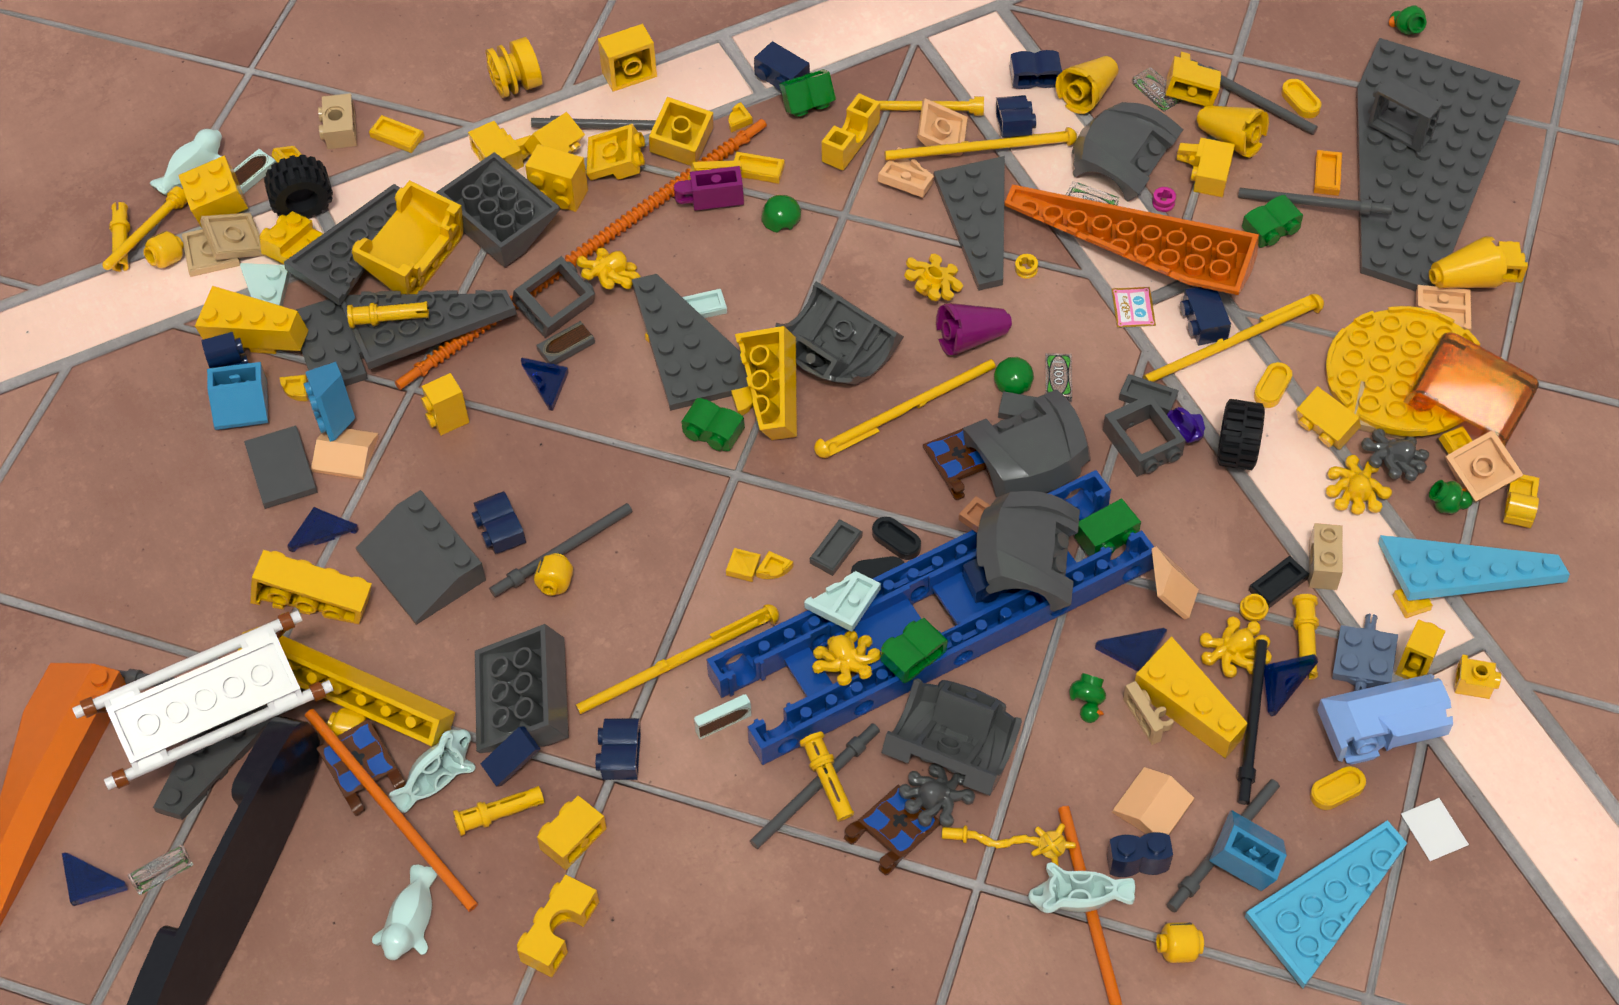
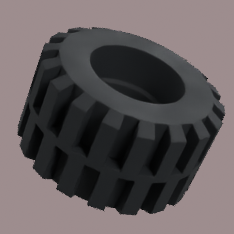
(298, 186)
(1241, 434)

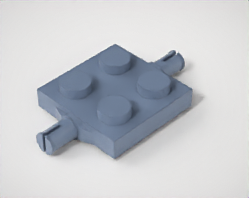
(1365, 655)

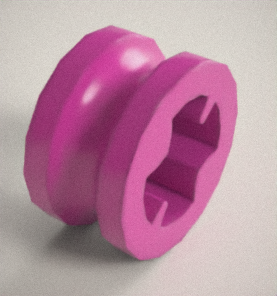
(1164, 206)

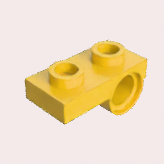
(1522, 501)

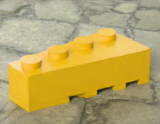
(253, 320)
(771, 375)
(308, 588)
(1191, 698)

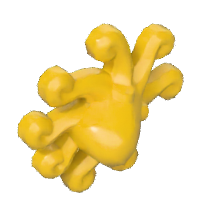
(609, 268)
(933, 277)
(1357, 487)
(1234, 647)
(845, 657)

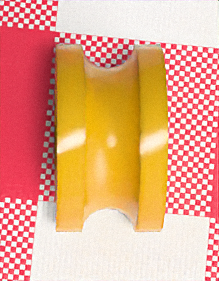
(1021, 270)

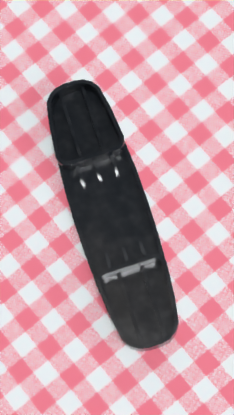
(269, 795)

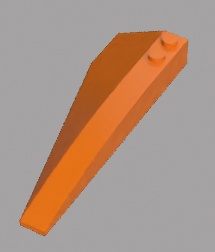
(1173, 246)
(47, 765)

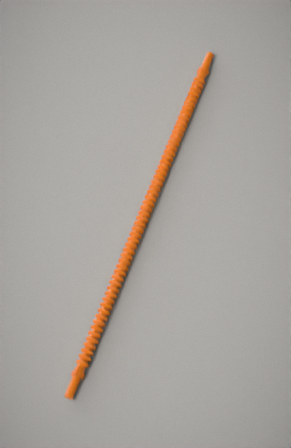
(728, 148)

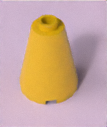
(1086, 83)
(1235, 126)
(1472, 266)

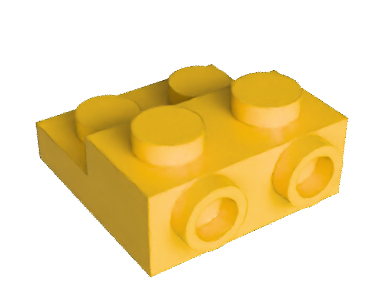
(615, 153)
(287, 236)

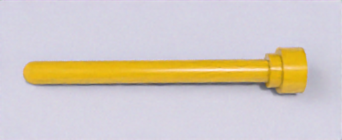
(974, 106)
(175, 199)

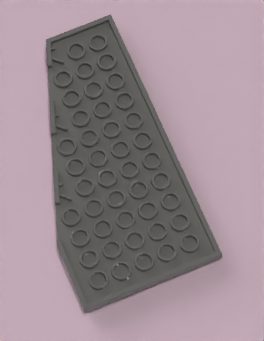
(1432, 186)

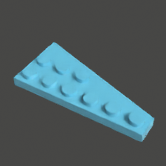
(1450, 569)
(1316, 909)

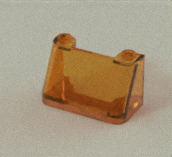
(1472, 386)

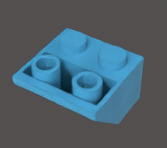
(238, 395)
(329, 400)
(1249, 852)

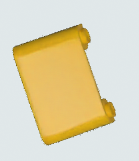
(412, 240)

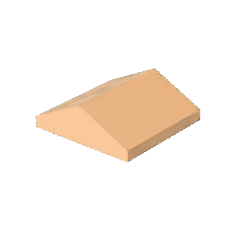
(941, 125)
(346, 455)
(1483, 466)
(1173, 584)
(1154, 802)

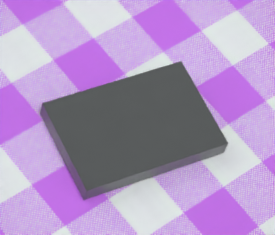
(280, 467)

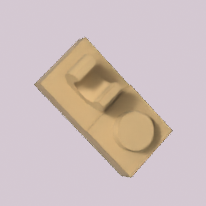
(1139, 705)

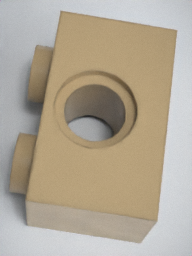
(338, 121)
(1325, 556)

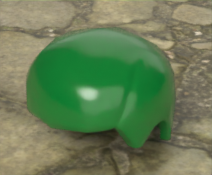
(780, 213)
(1014, 375)

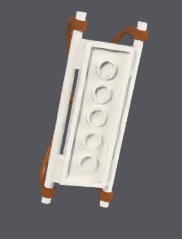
(202, 699)

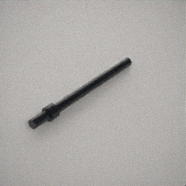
(1247, 772)

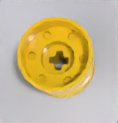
(518, 65)

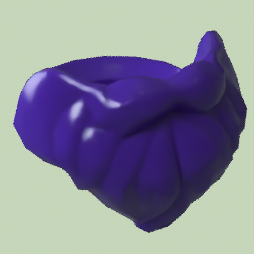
(1189, 425)

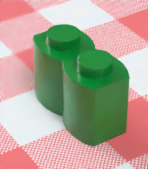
(808, 92)
(1273, 220)
(712, 424)
(913, 650)

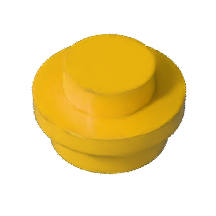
(1254, 607)

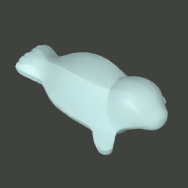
(189, 156)
(435, 769)
(1079, 891)
(408, 916)

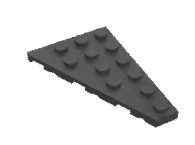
(449, 317)
(687, 349)

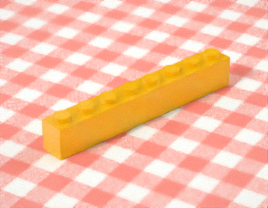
(368, 694)

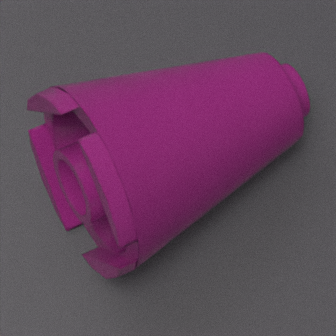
(970, 326)

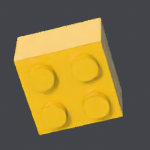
(627, 57)
(681, 131)
(558, 176)
(213, 189)

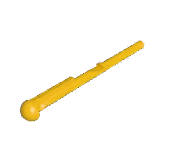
(1068, 136)
(1271, 320)
(869, 427)
(719, 637)

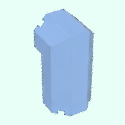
(1385, 717)

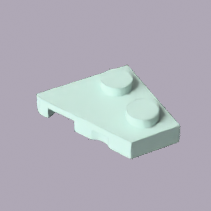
(266, 281)
(845, 601)

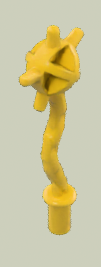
(1050, 844)

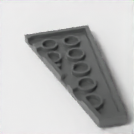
(976, 210)
(329, 261)
(201, 769)

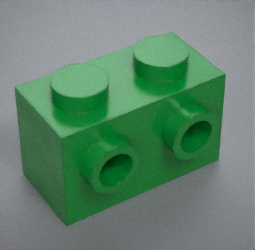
(1107, 528)

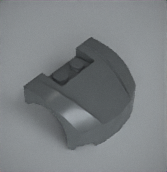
(1125, 145)
(840, 339)
(1033, 449)
(1026, 544)
(955, 730)

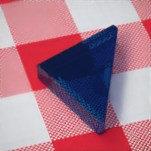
(546, 378)
(320, 528)
(1132, 649)
(1284, 678)
(88, 882)

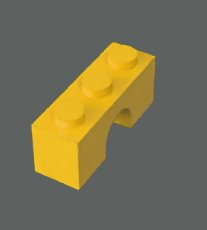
(843, 143)
(567, 903)

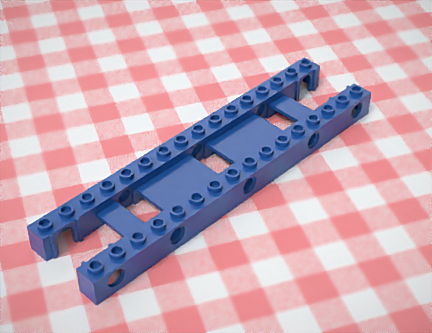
(939, 571)

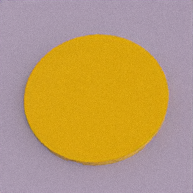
(1386, 355)

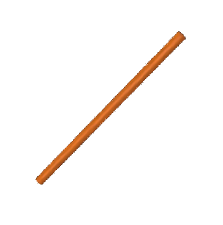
(391, 810)
(1092, 916)

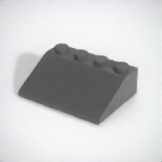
(500, 208)
(420, 558)
(521, 685)

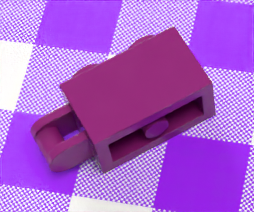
(711, 188)

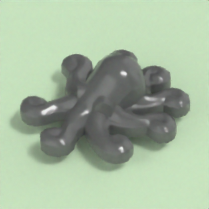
(1396, 454)
(934, 795)

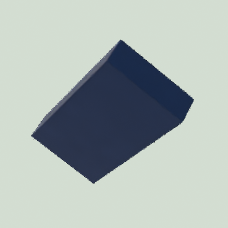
(510, 756)

